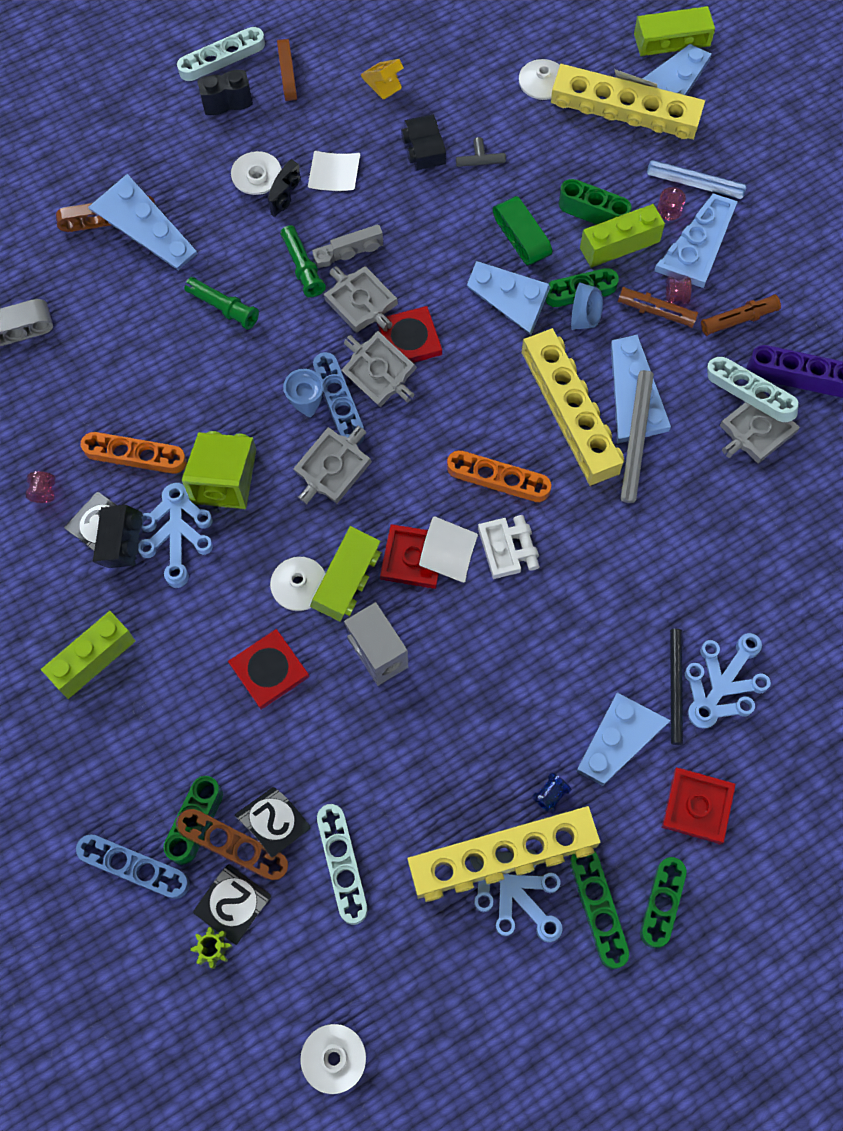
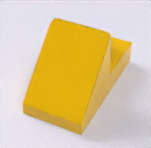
(383, 77)

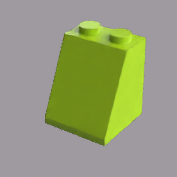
(220, 470)

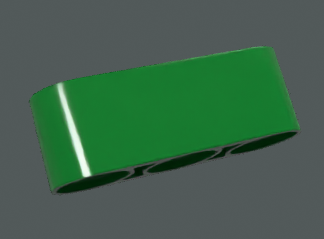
(591, 202)
(522, 230)
(193, 801)

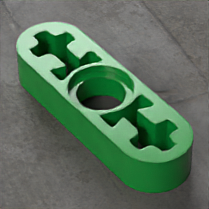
(567, 296)
(648, 922)

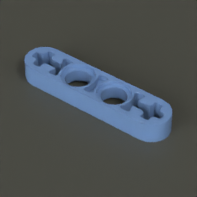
(337, 399)
(131, 869)

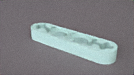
(218, 50)
(748, 392)
(339, 864)

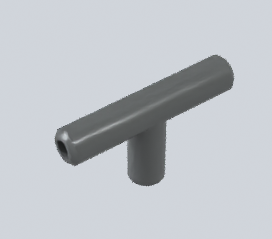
(480, 157)

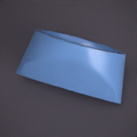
(586, 307)
(304, 390)

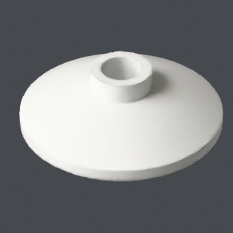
(538, 78)
(255, 172)
(296, 596)
(315, 1061)

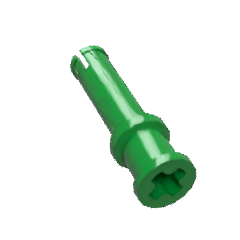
(305, 269)
(230, 307)

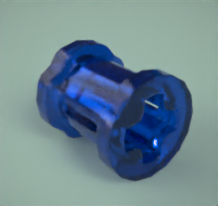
(551, 793)

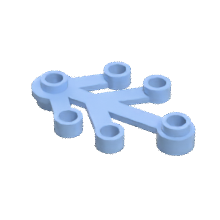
(175, 529)
(722, 683)
(513, 888)

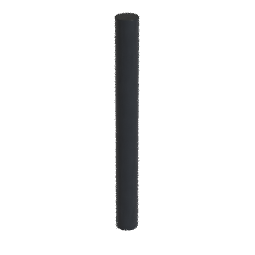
(676, 686)

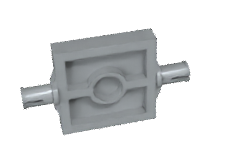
(360, 299)
(379, 368)
(756, 431)
(332, 465)

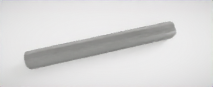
(637, 436)

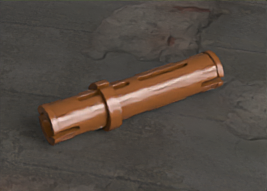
(627, 297)
(750, 311)

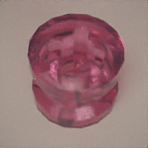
(671, 203)
(678, 290)
(40, 487)

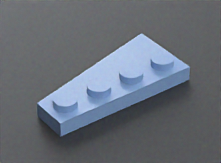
(137, 216)
(699, 242)

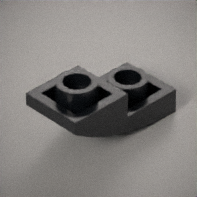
(279, 194)

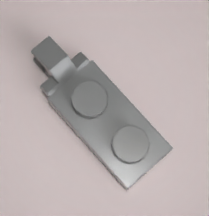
(349, 245)

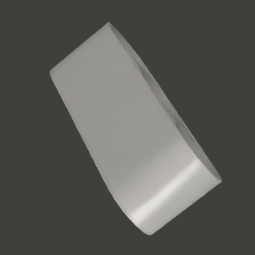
(24, 321)

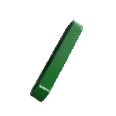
(594, 908)

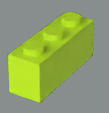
(674, 30)
(622, 235)
(346, 574)
(88, 655)

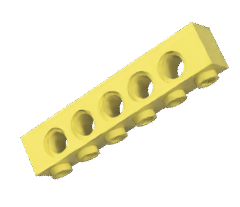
(620, 91)
(594, 465)
(576, 822)

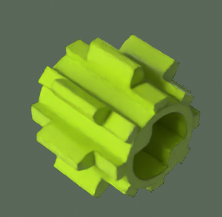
(202, 949)

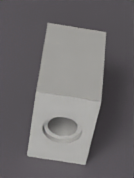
(377, 644)

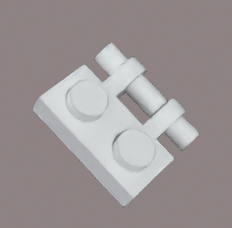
(500, 549)

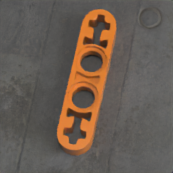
(132, 456)
(500, 471)

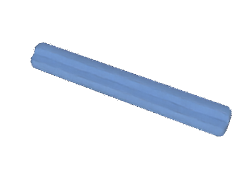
(696, 179)

